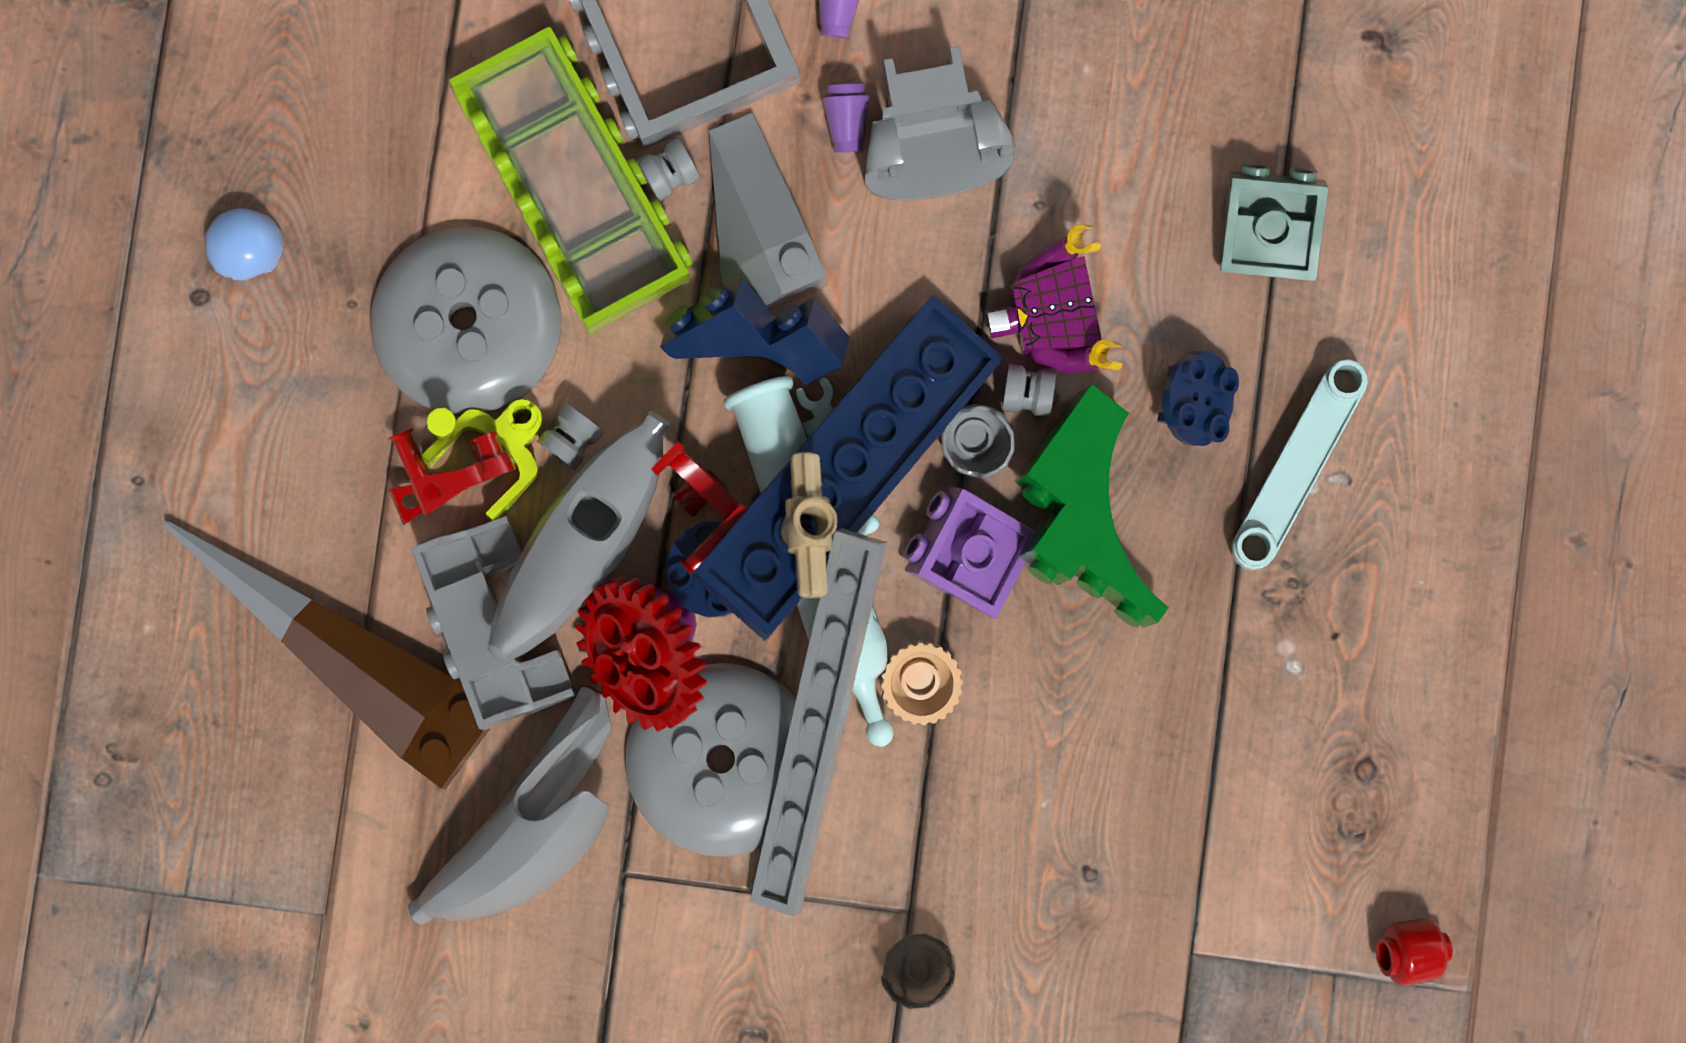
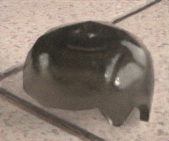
(919, 971)

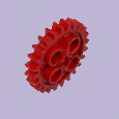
(641, 654)

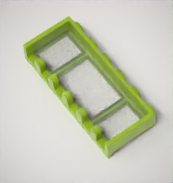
(571, 179)

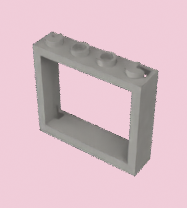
(780, 77)

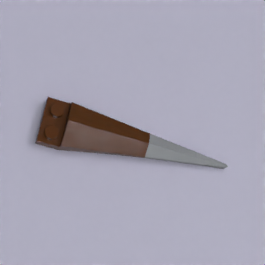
(397, 695)

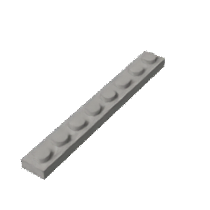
(818, 722)

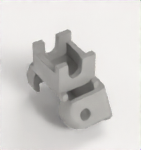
(932, 138)

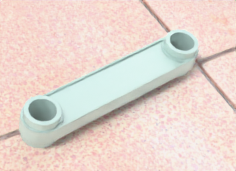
(1299, 464)

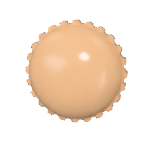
(921, 683)

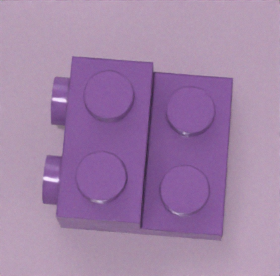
(969, 550)

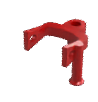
(439, 488)
(703, 488)

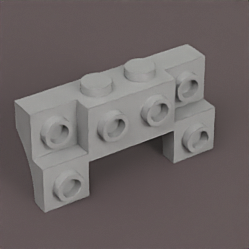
(463, 608)

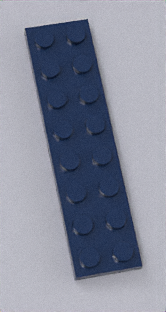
(863, 456)

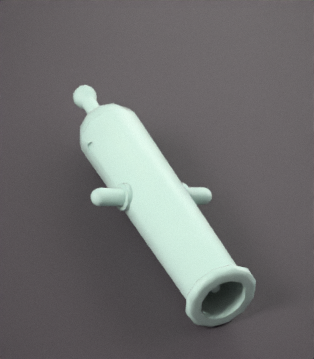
(771, 438)

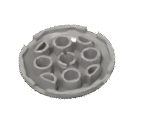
(494, 358)
(672, 774)

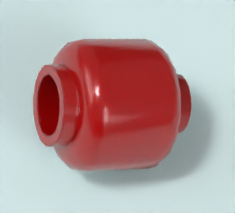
(1413, 952)

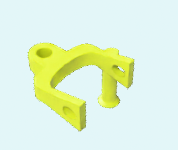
(511, 436)

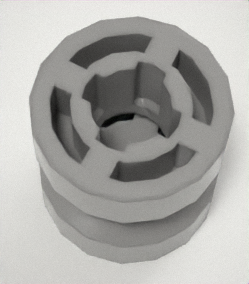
(658, 174)
(1039, 392)
(578, 429)

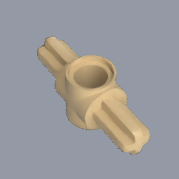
(808, 548)

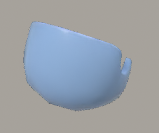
(243, 244)

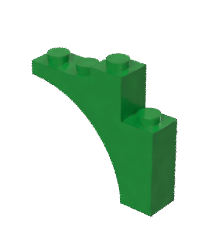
(1079, 534)

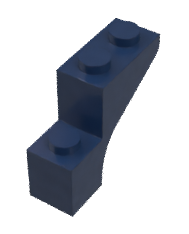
(738, 323)

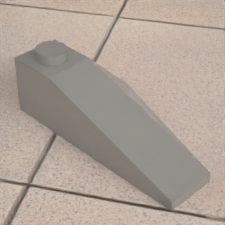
(758, 220)

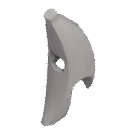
(579, 540)
(533, 831)

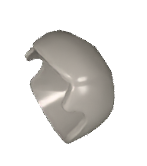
(978, 441)

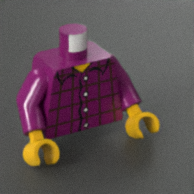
(1056, 309)

